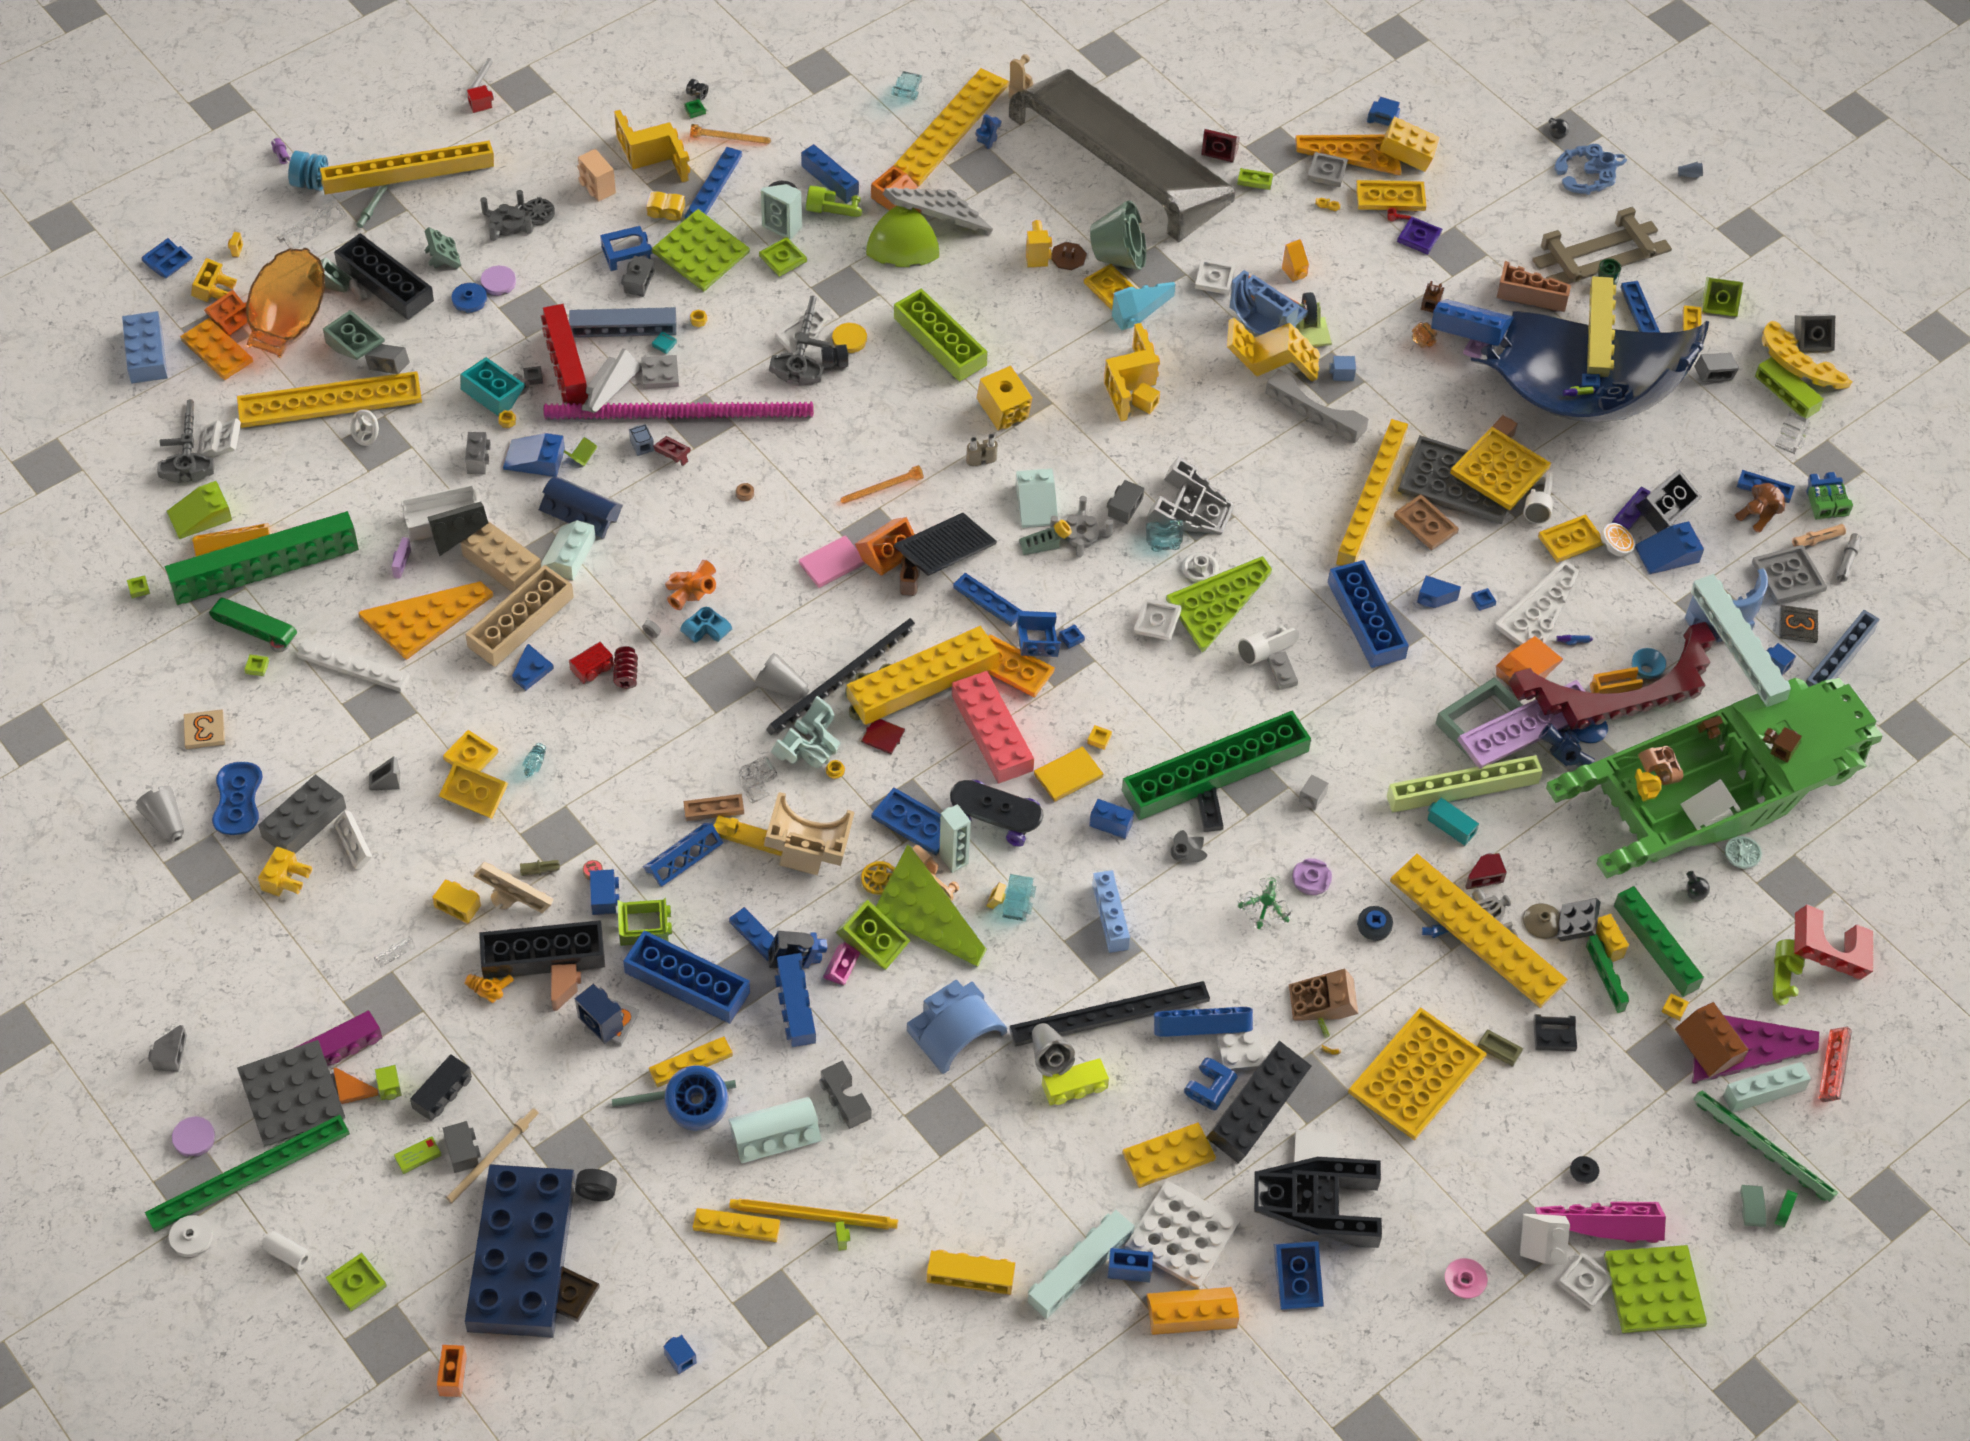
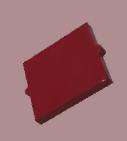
(883, 735)

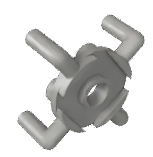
(1085, 523)

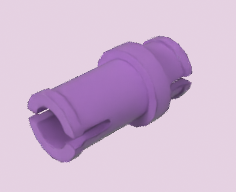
(280, 149)

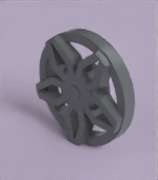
(539, 211)

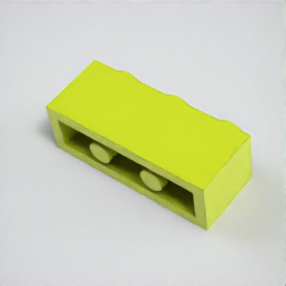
(1076, 1082)

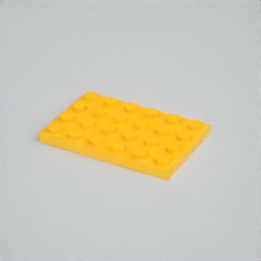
(1417, 1073)

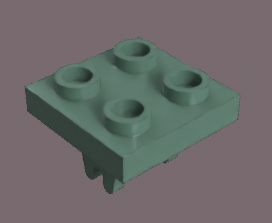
(442, 249)

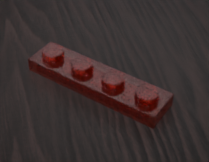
(1835, 1064)

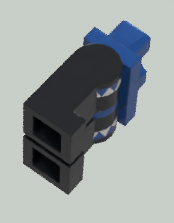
(797, 942)

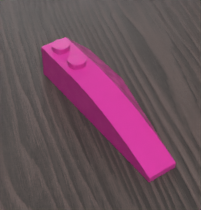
(1618, 1221)

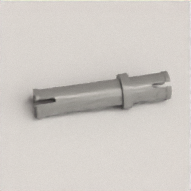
(1851, 551)

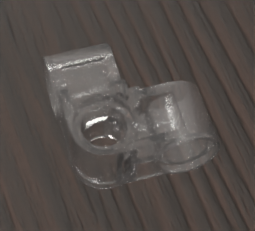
(759, 772)

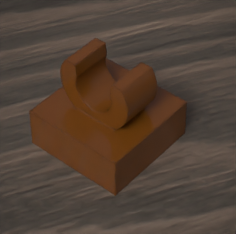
(1711, 726)

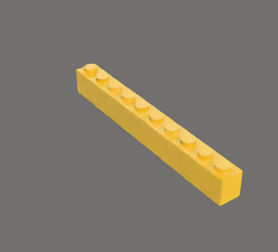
(407, 167)
(1372, 493)

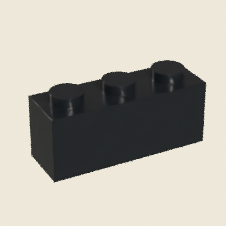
(441, 1088)

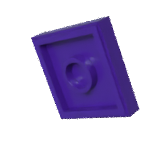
(1419, 235)

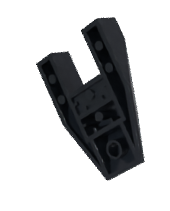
(1308, 1197)

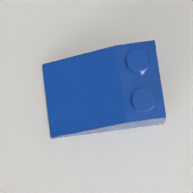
(536, 454)
(1670, 548)
(1298, 1274)

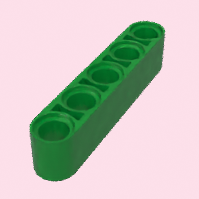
(252, 622)

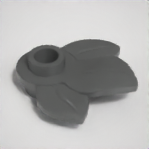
(1189, 846)

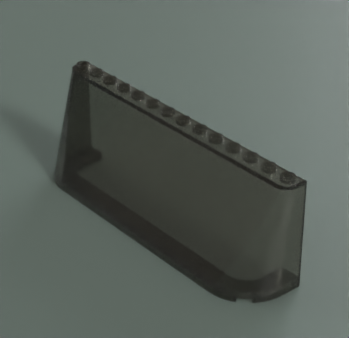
(1130, 147)

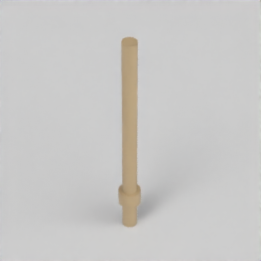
(520, 1127)

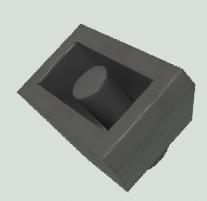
(168, 1050)

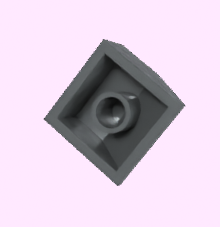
(1815, 332)

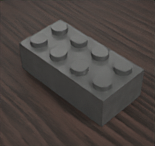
(302, 815)

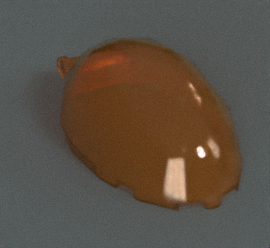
(284, 300)

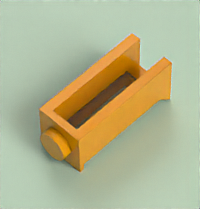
(1616, 681)

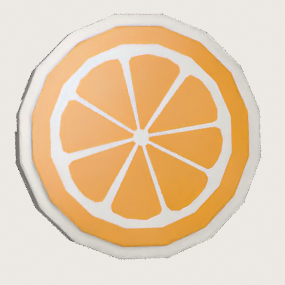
(1618, 539)

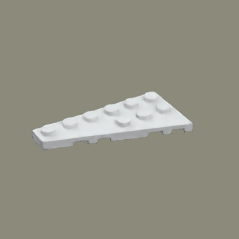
(1539, 608)

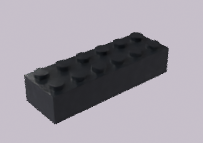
(384, 276)
(538, 948)
(1258, 1102)

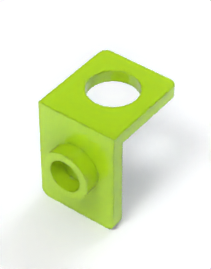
(583, 451)

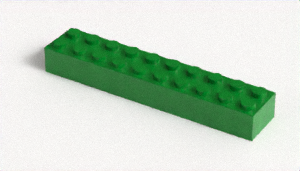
(262, 558)
(1219, 761)

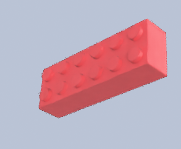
(992, 727)

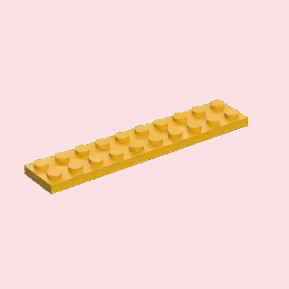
(951, 125)
(329, 399)
(1479, 930)

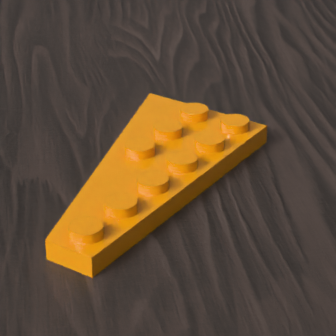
(1358, 149)

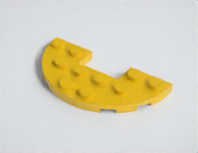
(1784, 351)

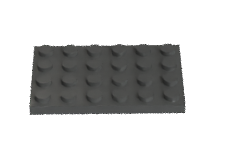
(1430, 476)

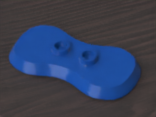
(237, 807)

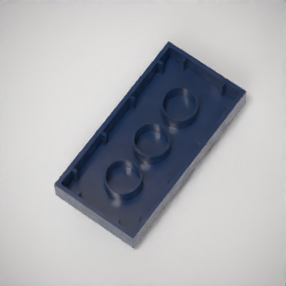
(520, 1251)

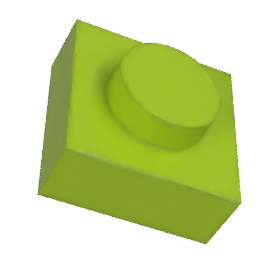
(138, 586)
(256, 665)
(842, 1235)

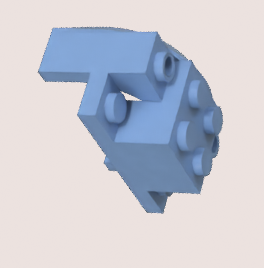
(1270, 306)

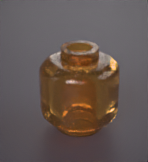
(1424, 335)

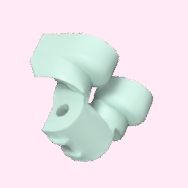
(820, 747)

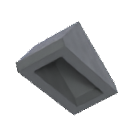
(385, 776)

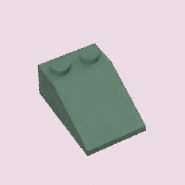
(351, 336)

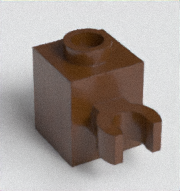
(1432, 295)
(1783, 744)

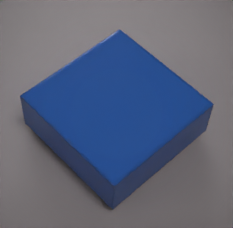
(1591, 380)
(1483, 599)
(1071, 636)

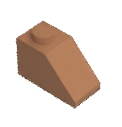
(564, 984)

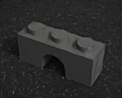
(852, 1109)

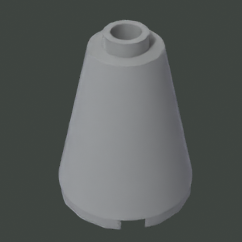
(781, 679)
(162, 812)
(1051, 1051)

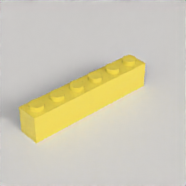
(1600, 326)

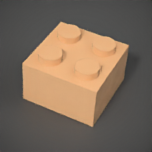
(596, 175)

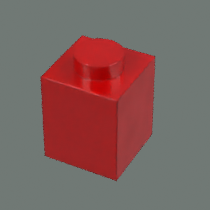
(480, 98)

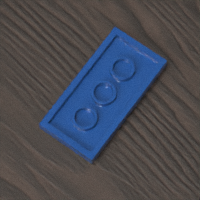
(910, 819)

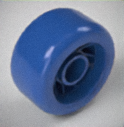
(692, 1082)

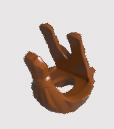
(1766, 503)

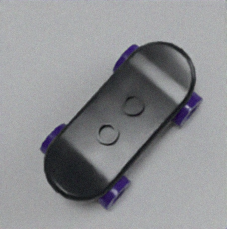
(998, 808)

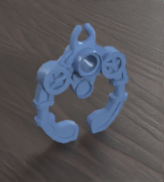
(1599, 162)

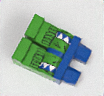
(1828, 495)

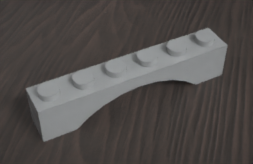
(1345, 423)

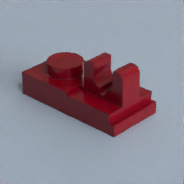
(673, 449)

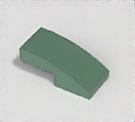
(1753, 1205)

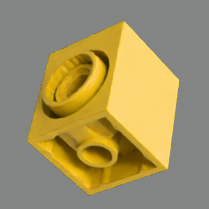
(1004, 398)

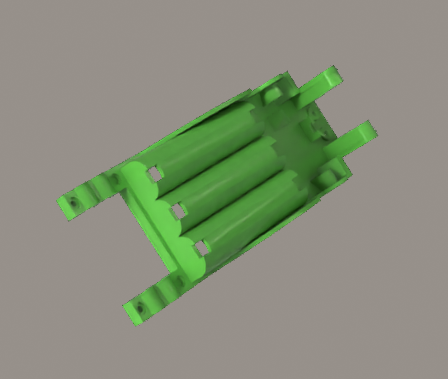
(1829, 753)

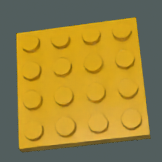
(1500, 468)

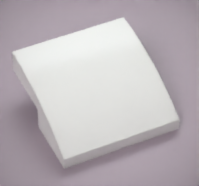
(219, 438)

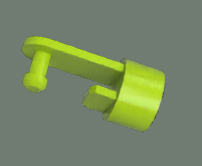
(823, 200)
(1785, 964)

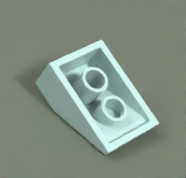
(1036, 497)

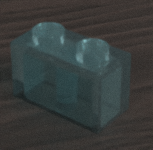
(1018, 897)

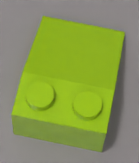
(200, 510)
(873, 935)

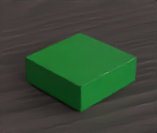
(694, 108)

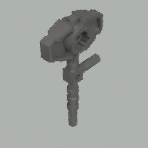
(800, 367)
(188, 465)

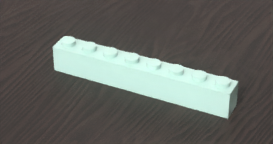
(1741, 640)

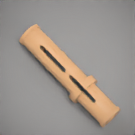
(1834, 531)

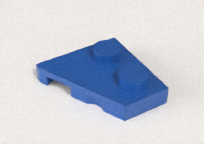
(531, 668)

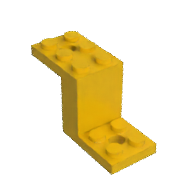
(652, 145)
(1273, 349)
(1130, 370)

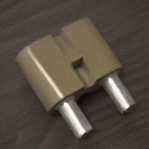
(981, 452)

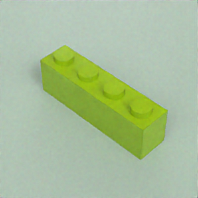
(1789, 388)

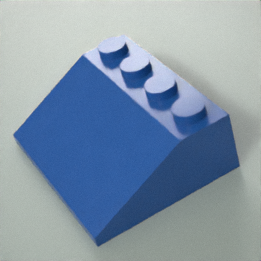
(1470, 322)

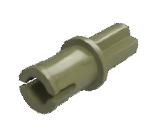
(539, 867)

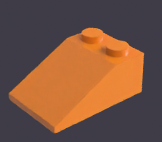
(1532, 655)

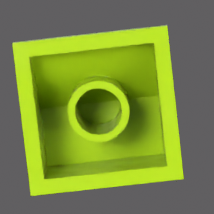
(1722, 296)

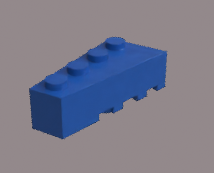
(795, 1000)

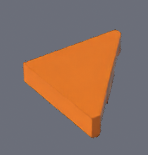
(351, 1088)

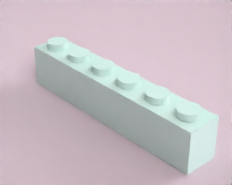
(1080, 1264)

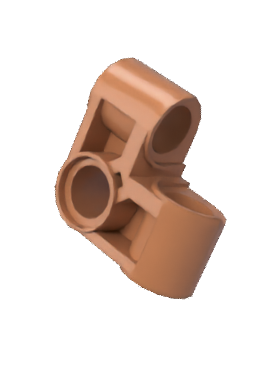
(1663, 762)

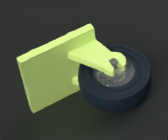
(1313, 325)

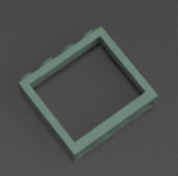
(1455, 710)

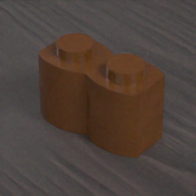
(909, 577)

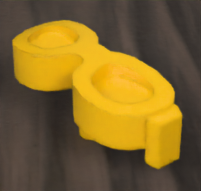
(1325, 203)

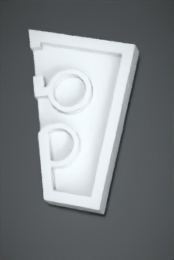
(789, 334)

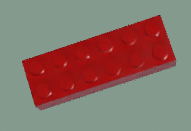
(564, 355)

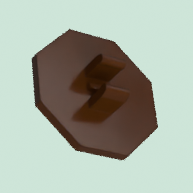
(1068, 256)

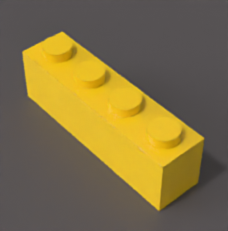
(971, 1272)

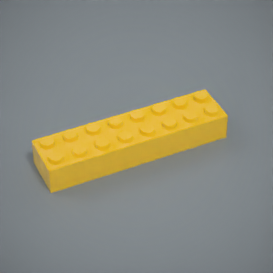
(922, 675)

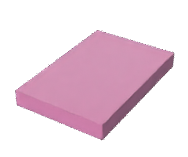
(831, 561)

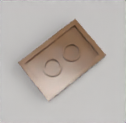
(1426, 522)

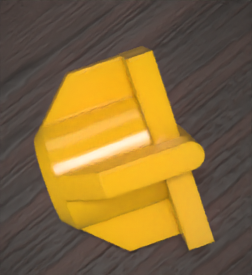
(1647, 785)

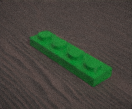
(1606, 972)

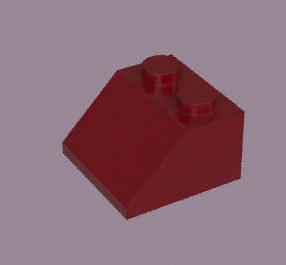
(1220, 145)

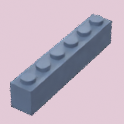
(623, 322)
(1845, 649)

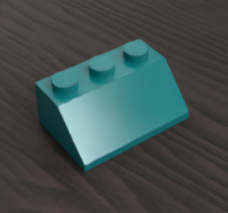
(491, 386)

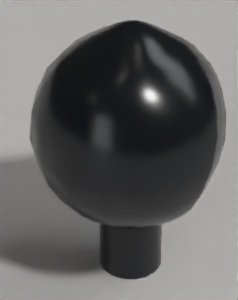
(1558, 128)
(1697, 887)

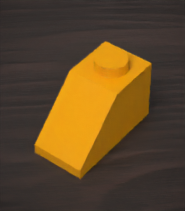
(1295, 261)

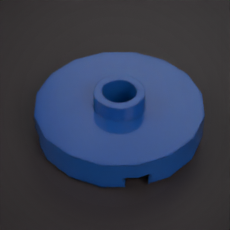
(469, 297)

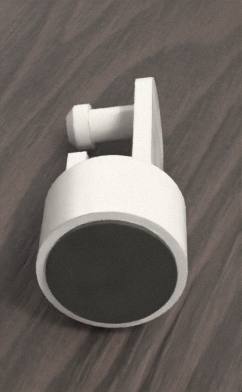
(1539, 504)
(1257, 648)

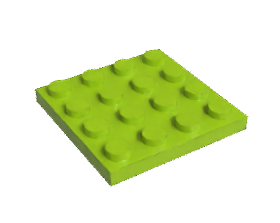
(700, 250)
(1655, 1289)

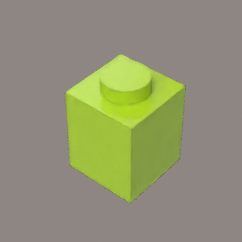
(388, 1082)

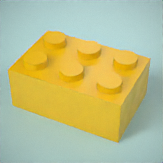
(1409, 144)

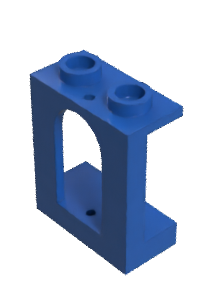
(621, 255)
(1037, 621)

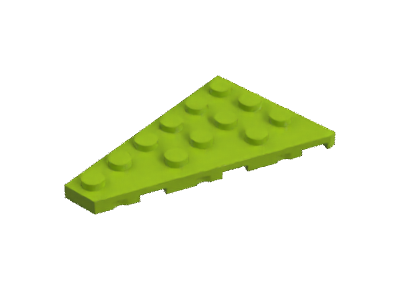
(1216, 600)
(922, 908)

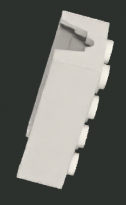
(420, 507)

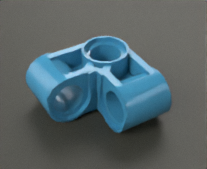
(698, 625)

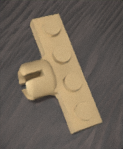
(511, 890)

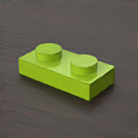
(1255, 179)

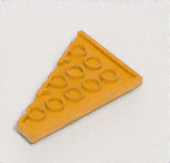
(421, 619)

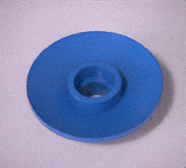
(1592, 733)

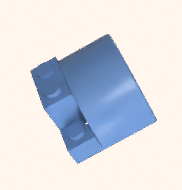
(1749, 607)
(952, 1021)

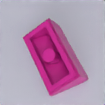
(841, 964)

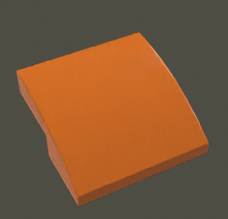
(228, 312)

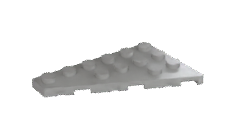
(938, 204)

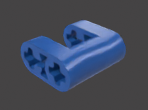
(1214, 1095)

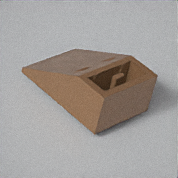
(1324, 997)

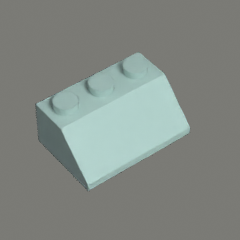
(781, 210)
(570, 549)

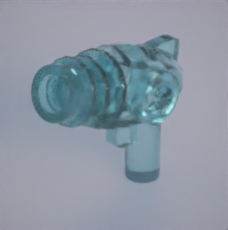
(533, 762)

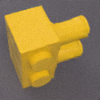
(1038, 246)
(207, 279)
(278, 873)

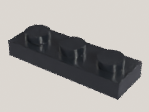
(1210, 811)

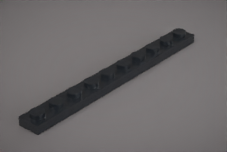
(835, 681)
(1114, 1011)

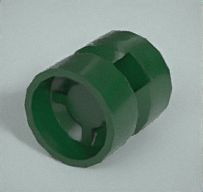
(1609, 268)

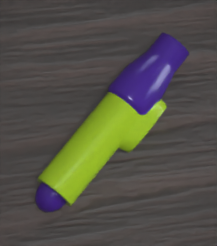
(1574, 391)

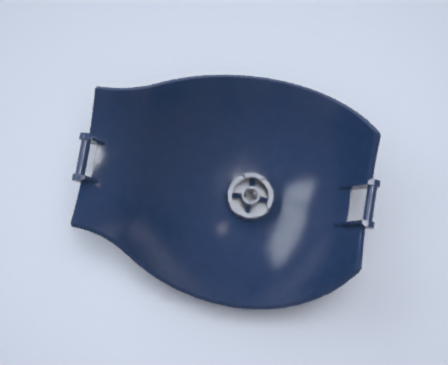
(1552, 353)

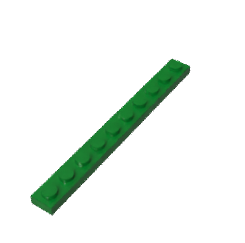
(246, 1173)

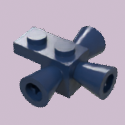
(1565, 746)

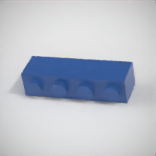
(829, 173)

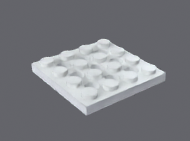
(1189, 1204)

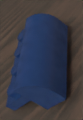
(573, 503)

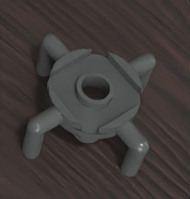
(515, 214)

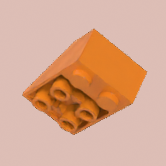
(891, 178)

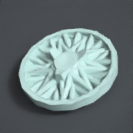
(1743, 852)

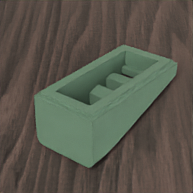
(1045, 535)

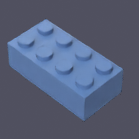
(144, 347)

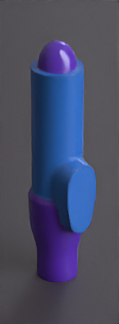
(1574, 639)

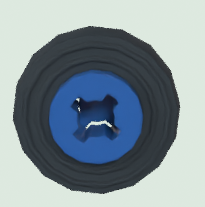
(1375, 930)

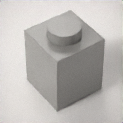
(1313, 792)

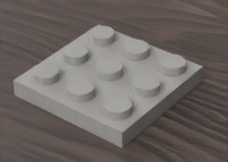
(1790, 574)

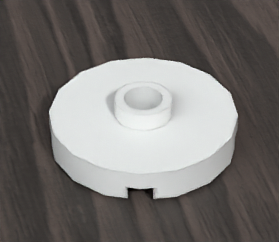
(192, 1245)

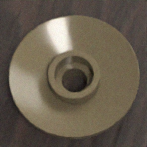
(1539, 926)

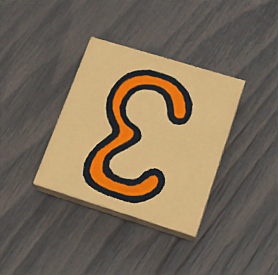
(204, 729)

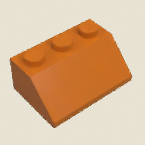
(878, 547)

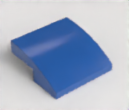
(166, 258)

